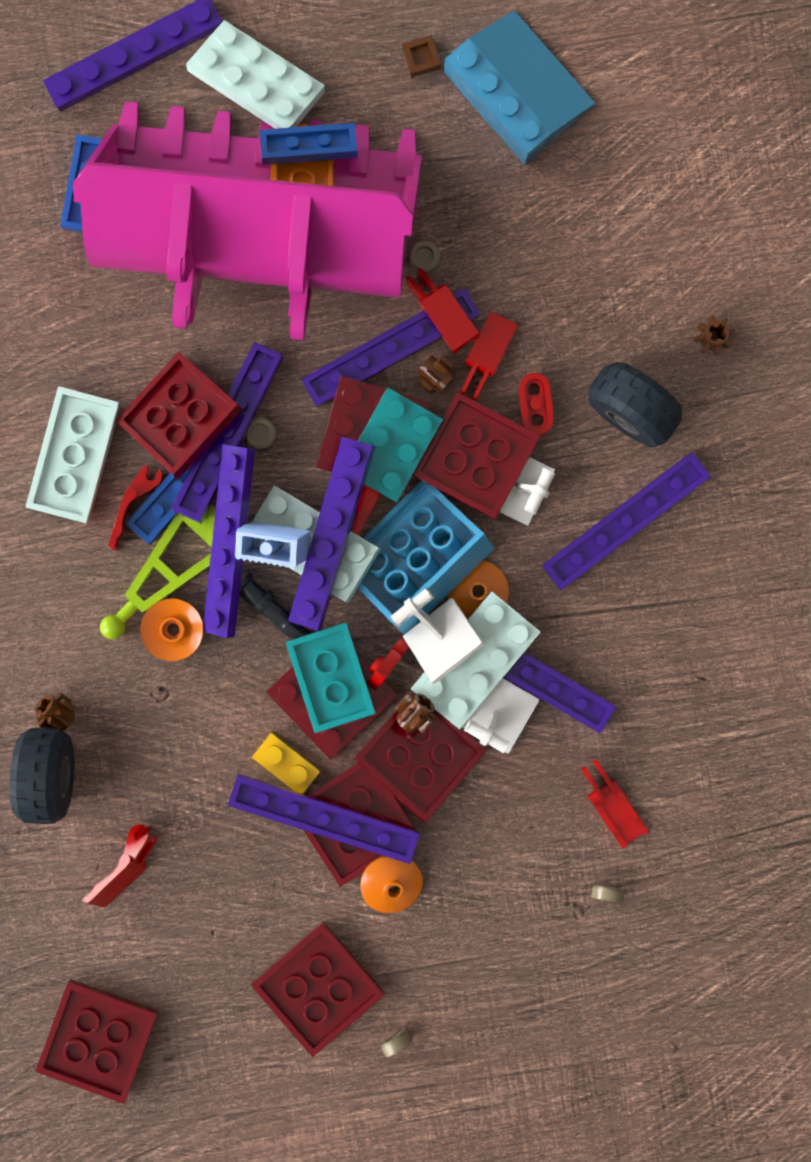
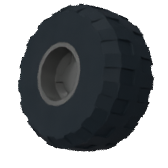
(635, 404)
(42, 775)

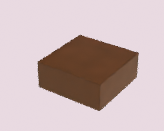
(421, 56)

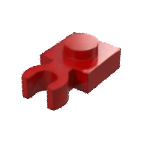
(383, 666)

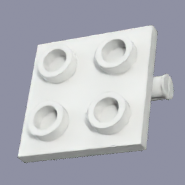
(528, 491)
(440, 638)
(501, 716)

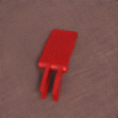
(443, 312)
(489, 349)
(137, 489)
(614, 808)
(130, 866)

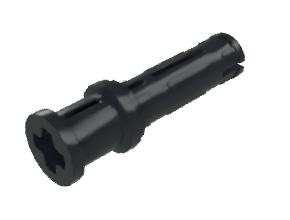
(263, 603)

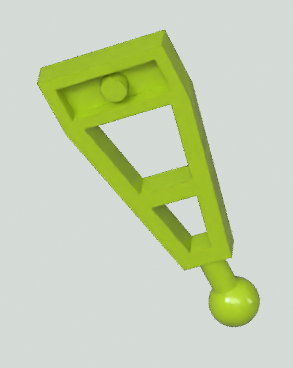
(114, 625)

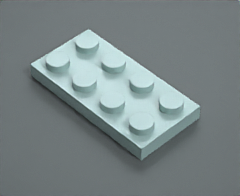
(255, 77)
(73, 455)
(359, 554)
(466, 687)

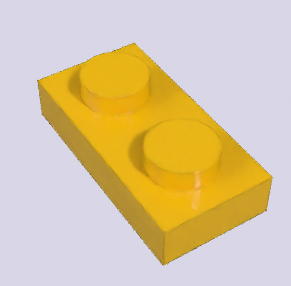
(286, 763)

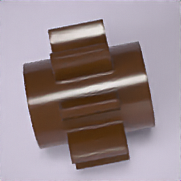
(722, 337)
(436, 374)
(55, 712)
(415, 713)

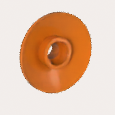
(487, 576)
(156, 634)
(384, 874)

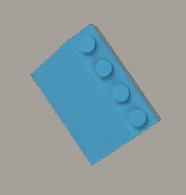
(517, 85)
(422, 547)

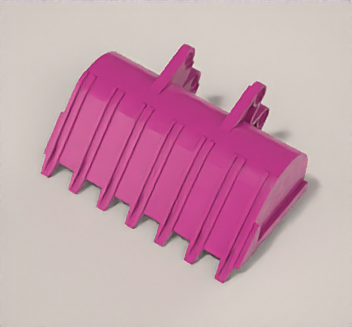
(212, 212)

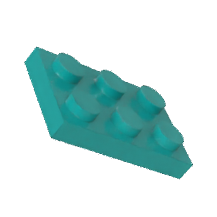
(400, 439)
(330, 677)

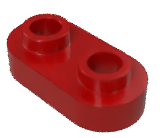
(536, 405)

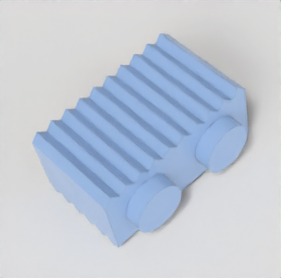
(272, 544)

